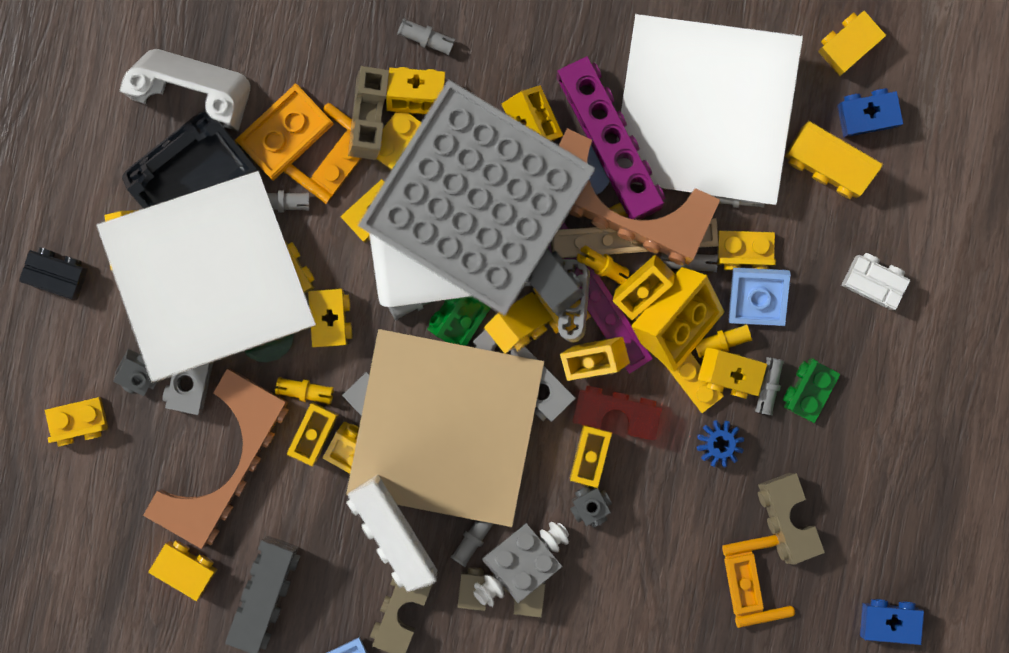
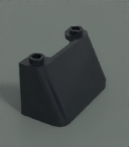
(186, 162)

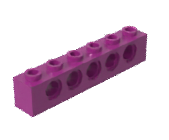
(584, 73)

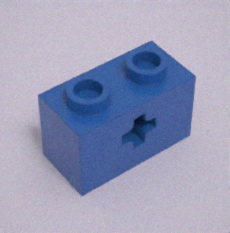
(886, 114)
(906, 630)

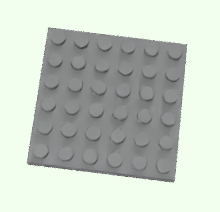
(476, 197)

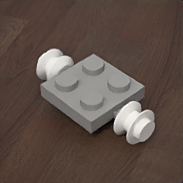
(521, 563)

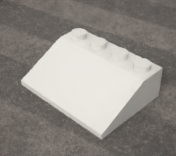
(393, 534)

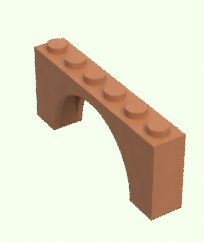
(672, 235)
(257, 414)

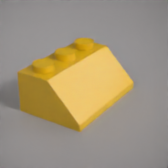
(832, 161)
(679, 318)

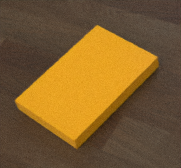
(284, 132)

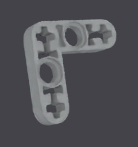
(565, 320)

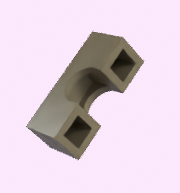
(367, 113)
(779, 497)
(529, 606)
(392, 633)

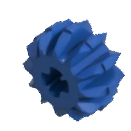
(724, 435)

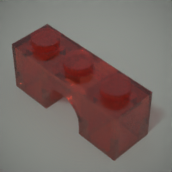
(642, 416)

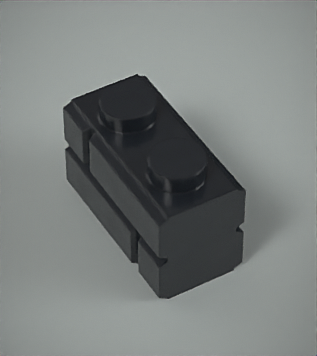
(53, 274)

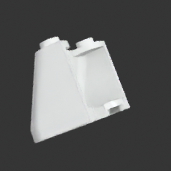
(225, 88)
(406, 281)

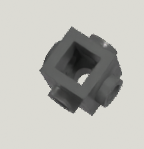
(133, 374)
(587, 495)

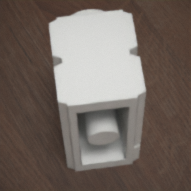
(876, 281)

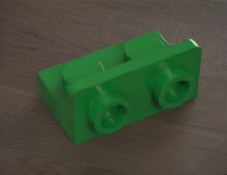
(458, 319)
(811, 389)

